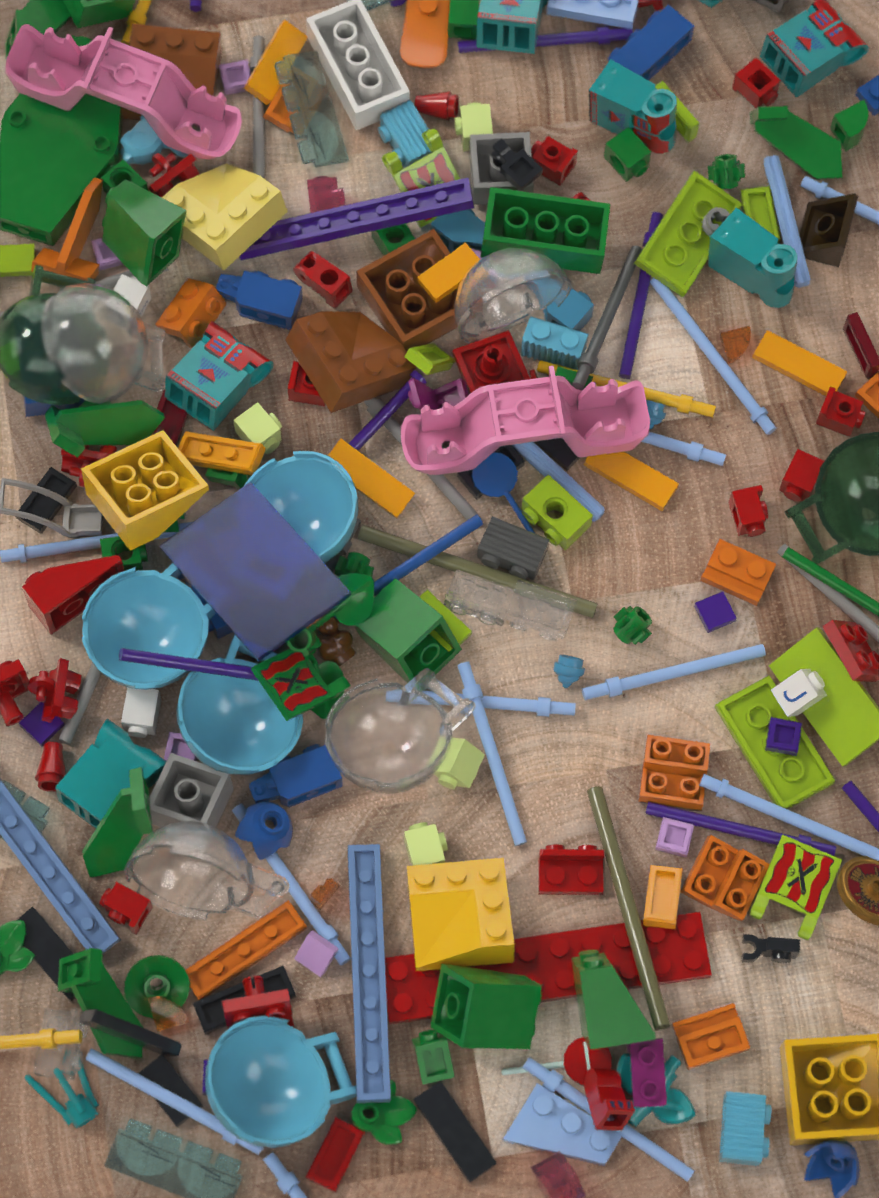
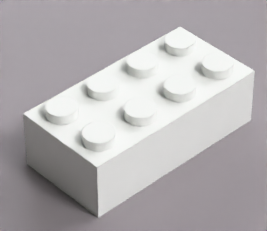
(357, 62)

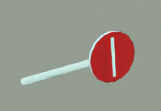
(576, 1061)

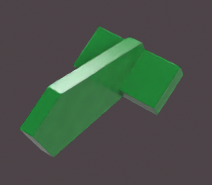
(40, 15)
(799, 141)
(102, 425)
(120, 828)
(95, 989)

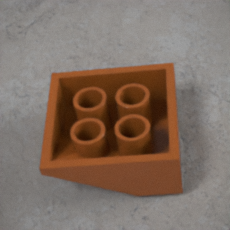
(192, 51)
(399, 299)
(348, 357)

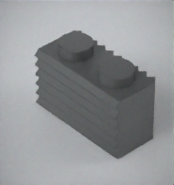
(512, 549)

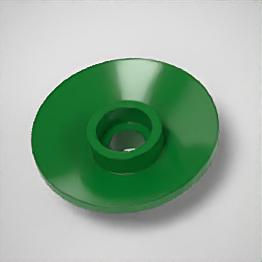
(137, 986)

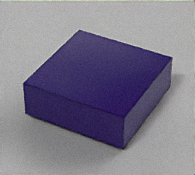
(715, 612)
(40, 730)
(783, 736)

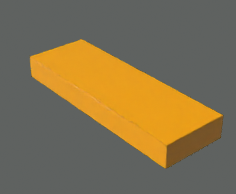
(264, 81)
(798, 363)
(221, 453)
(634, 477)
(372, 479)

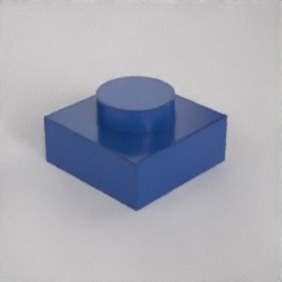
(870, 93)

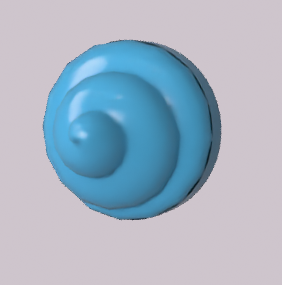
(655, 413)
(568, 669)

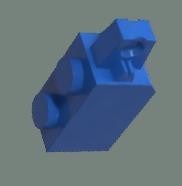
(263, 297)
(298, 778)

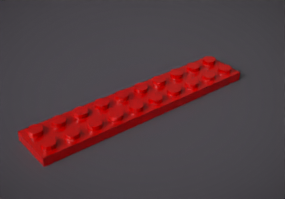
(547, 959)

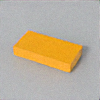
(448, 273)
(662, 897)

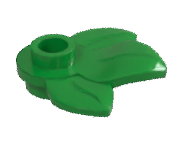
(12, 953)
(386, 1119)

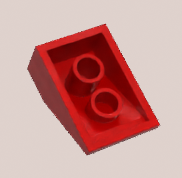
(64, 590)

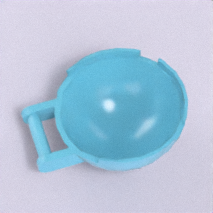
(312, 497)
(144, 614)
(233, 720)
(272, 1082)

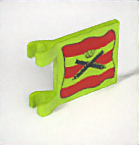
(425, 172)
(799, 880)

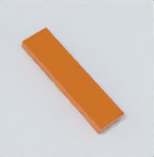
(244, 950)

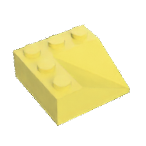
(226, 211)

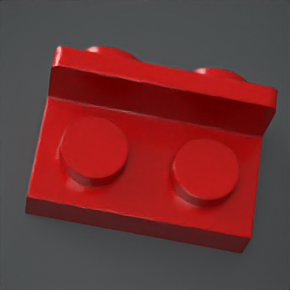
(570, 870)

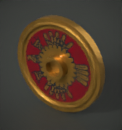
(860, 888)

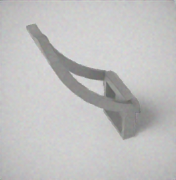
(77, 519)

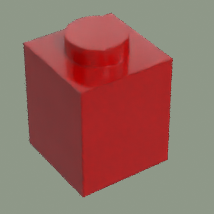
(801, 476)

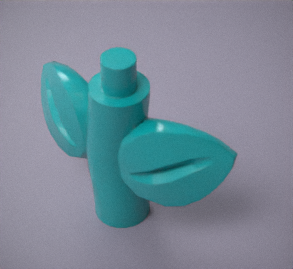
(678, 1106)

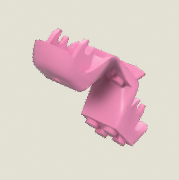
(62, 73)
(523, 412)

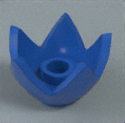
(265, 840)
(834, 1161)

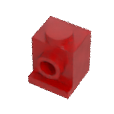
(757, 84)
(559, 164)
(300, 390)
(836, 420)
(748, 511)
(126, 906)

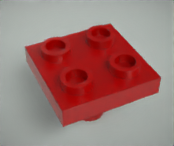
(490, 362)
(855, 653)
(12, 684)
(258, 1004)

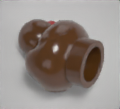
(338, 645)

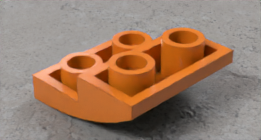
(674, 772)
(725, 878)

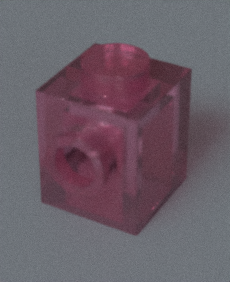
(324, 193)
(557, 1178)

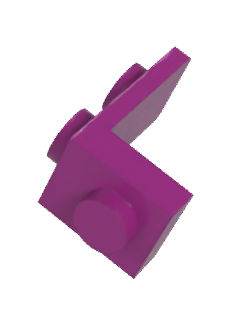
(423, 395)
(648, 1073)

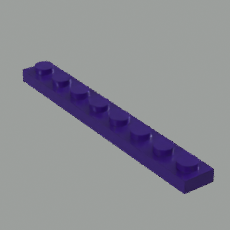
(363, 217)

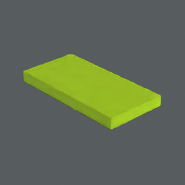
(679, 243)
(848, 714)
(783, 776)

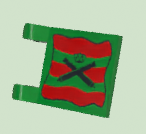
(295, 682)

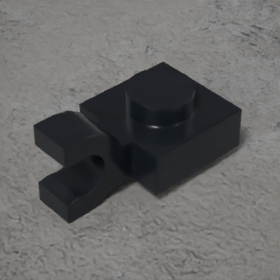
(516, 168)
(779, 949)

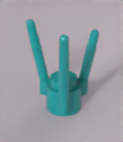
(80, 1109)

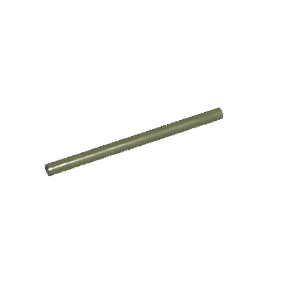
(454, 562)
(628, 909)

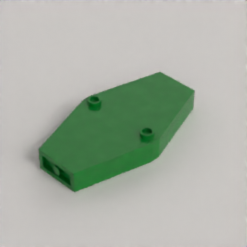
(51, 160)

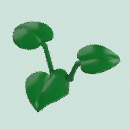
(349, 612)

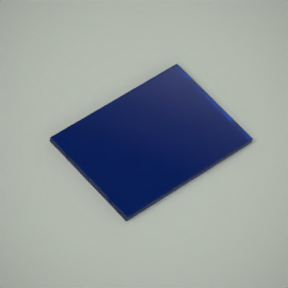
(255, 571)

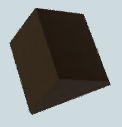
(827, 228)

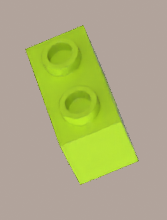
(550, 496)

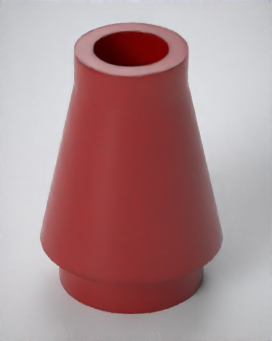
(439, 105)
(51, 767)

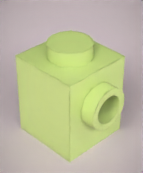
(473, 120)
(259, 427)
(460, 764)
(425, 844)

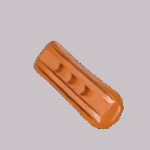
(425, 33)

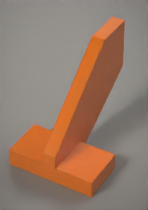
(68, 261)

